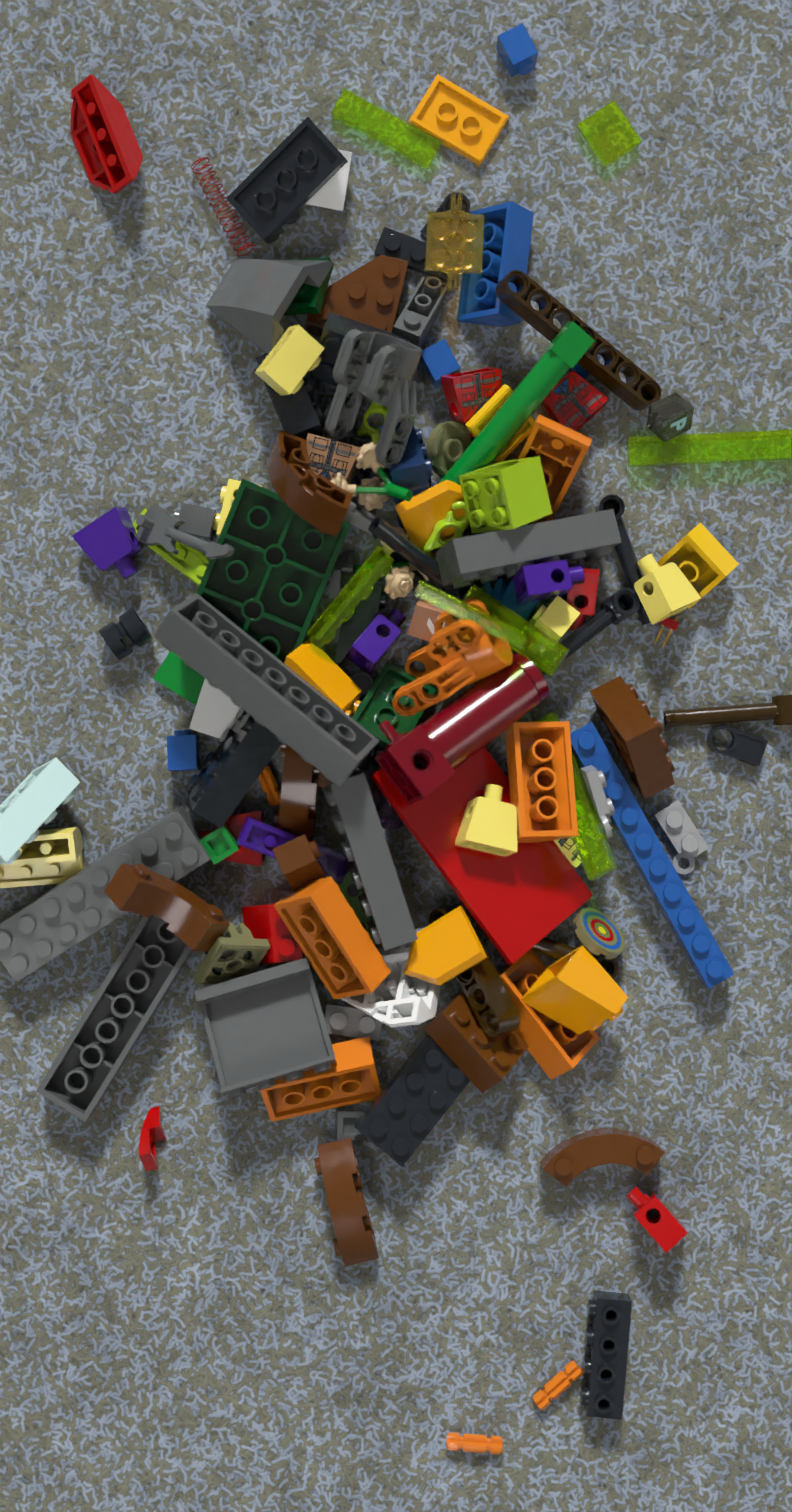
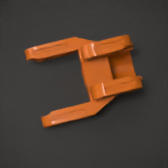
(453, 660)

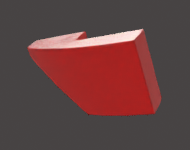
(150, 1133)

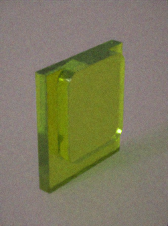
(609, 134)

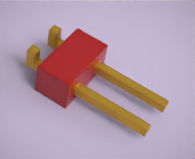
(670, 624)

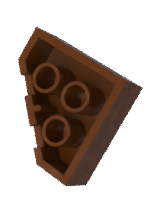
(365, 295)
(635, 736)

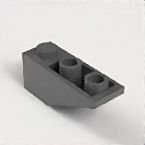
(421, 310)

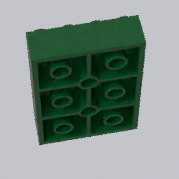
(275, 569)

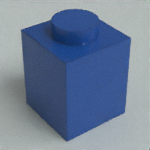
(517, 50)
(439, 361)
(183, 751)

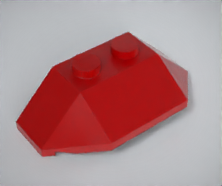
(103, 136)

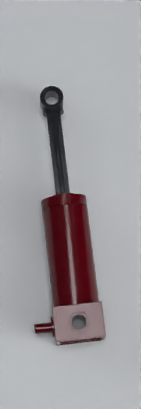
(481, 712)

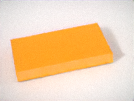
(459, 120)

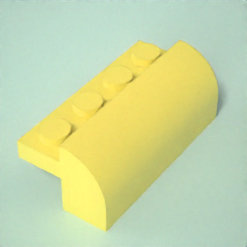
(46, 860)

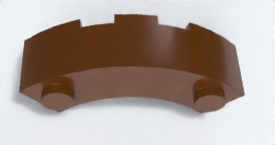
(302, 490)
(298, 795)
(300, 862)
(148, 893)
(599, 1148)
(347, 1206)

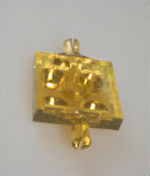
(454, 242)

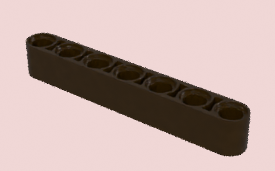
(613, 359)

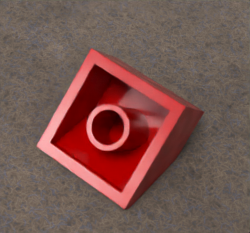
(267, 924)

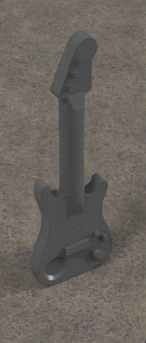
(161, 529)

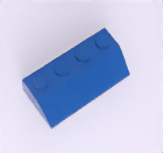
(504, 250)

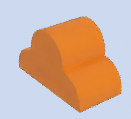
(560, 455)

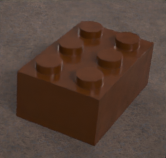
(477, 1055)

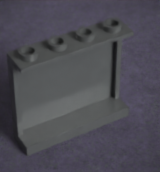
(266, 1028)

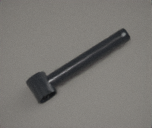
(400, 544)
(625, 551)

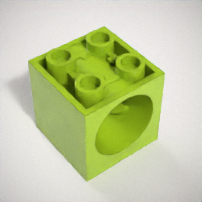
(505, 495)

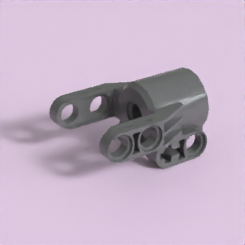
(384, 374)

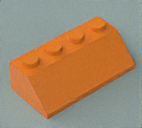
(541, 780)
(333, 939)
(549, 1042)
(349, 1082)

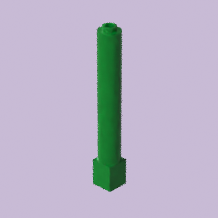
(560, 356)

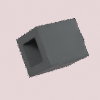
(198, 521)

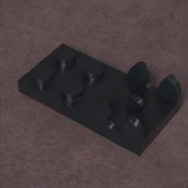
(287, 180)

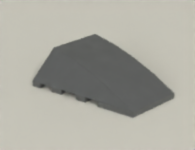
(260, 291)

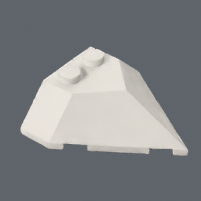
(399, 997)

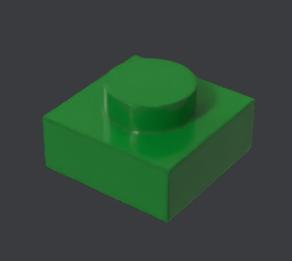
(220, 844)

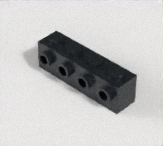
(607, 1354)

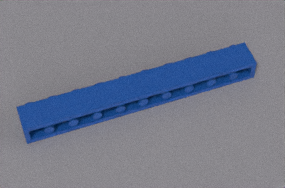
(653, 862)

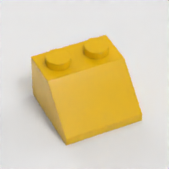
(701, 560)

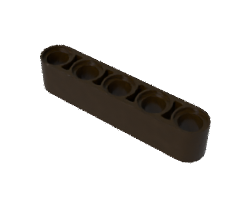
(485, 990)

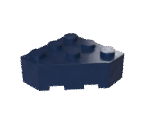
(414, 468)

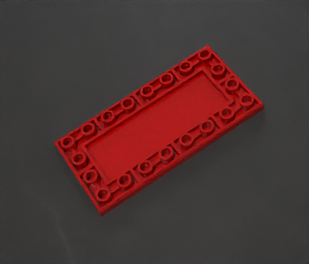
(511, 896)

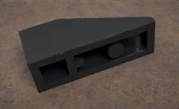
(363, 615)

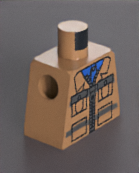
(331, 457)

